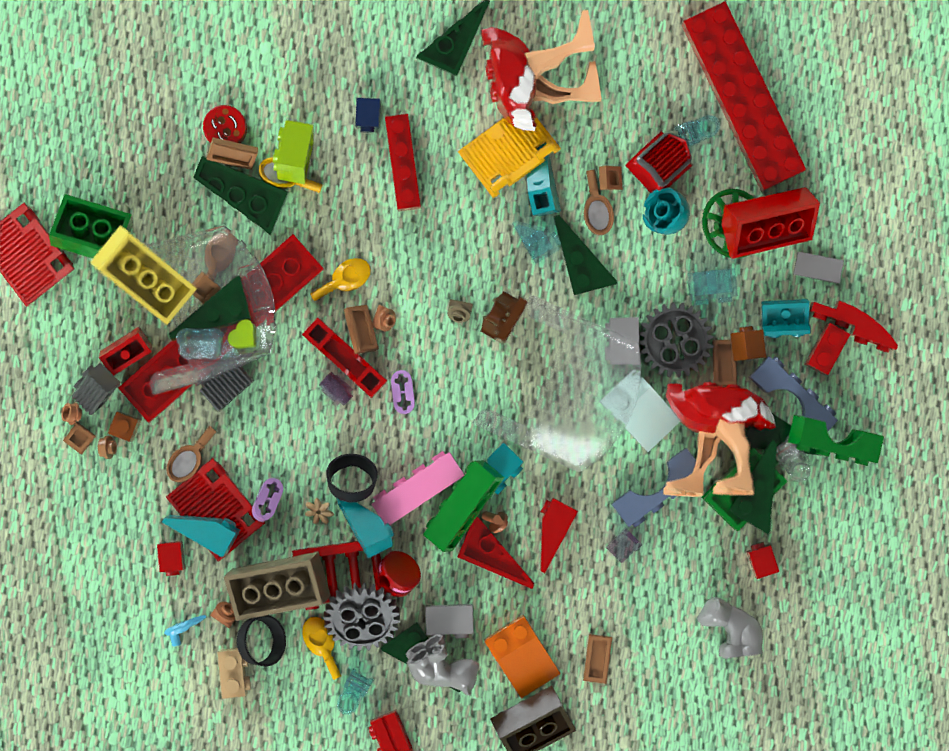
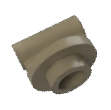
(459, 311)

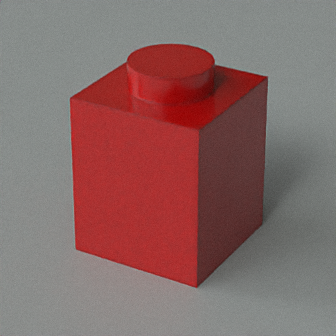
(171, 557)
(762, 560)

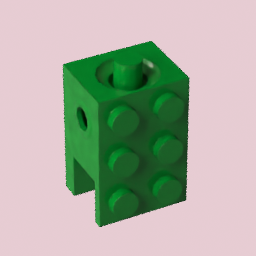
(722, 503)

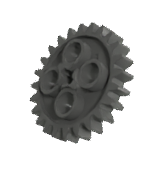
(696, 332)
(361, 616)

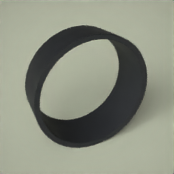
(346, 461)
(278, 646)

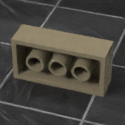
(277, 586)

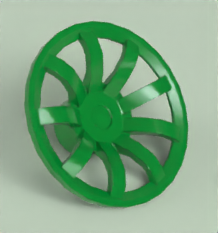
(718, 230)

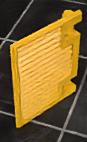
(507, 153)

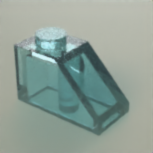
(537, 240)

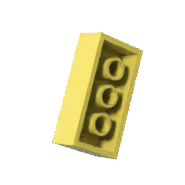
(143, 275)

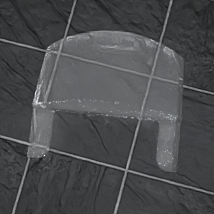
(221, 259)
(583, 395)

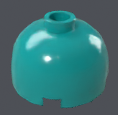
(666, 211)

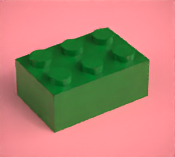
(86, 226)

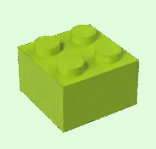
(294, 151)

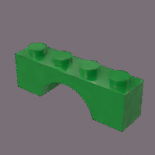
(813, 434)

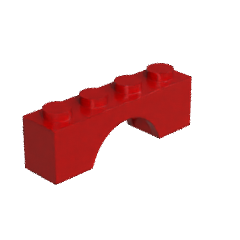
(402, 162)
(344, 357)

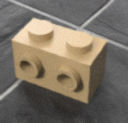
(232, 674)

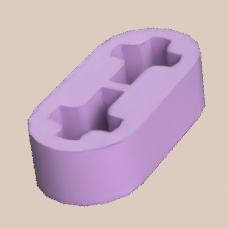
(397, 392)
(272, 501)

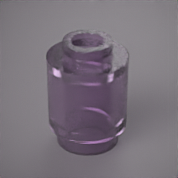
(336, 389)

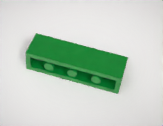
(463, 505)

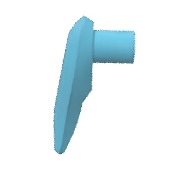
(175, 630)

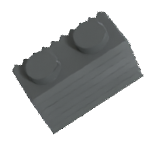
(226, 387)
(95, 388)

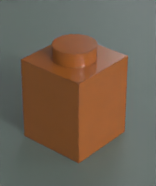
(748, 344)
(124, 426)

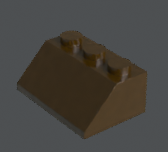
(533, 722)

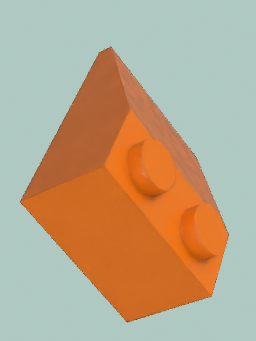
(522, 656)

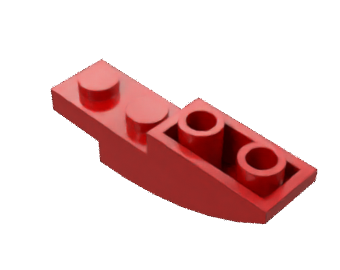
(864, 327)

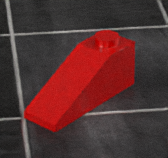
(555, 524)

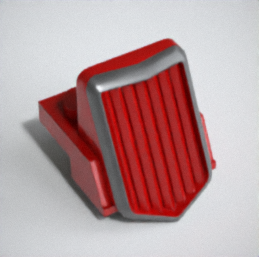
(661, 161)

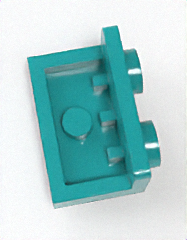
(785, 318)

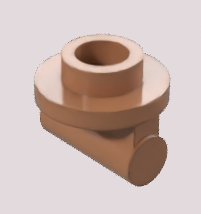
(384, 318)
(498, 521)
(224, 614)

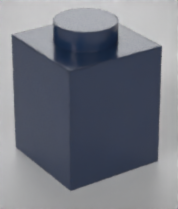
(367, 114)

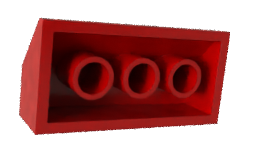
(770, 222)

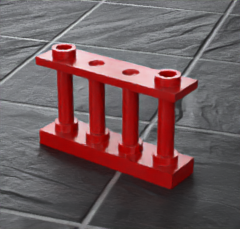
(329, 553)

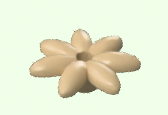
(319, 511)

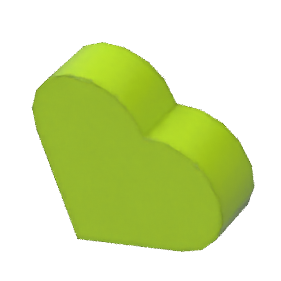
(243, 336)

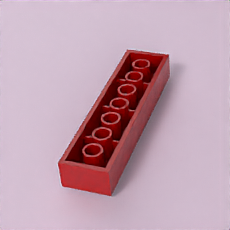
(743, 96)

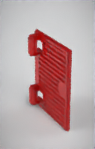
(28, 256)
(215, 500)

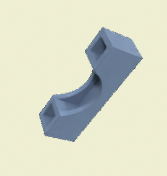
(772, 376)
(634, 506)

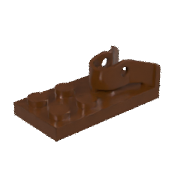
(499, 325)

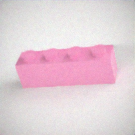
(417, 489)

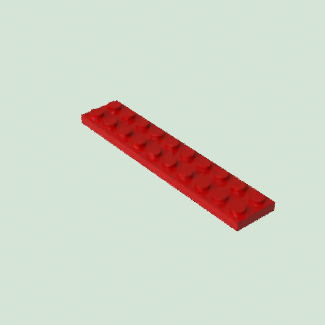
(288, 272)

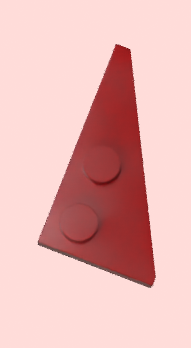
(488, 553)

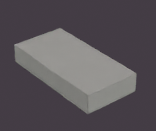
(818, 267)

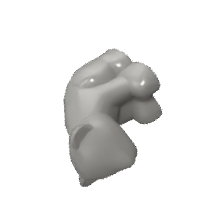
(742, 629)
(430, 669)

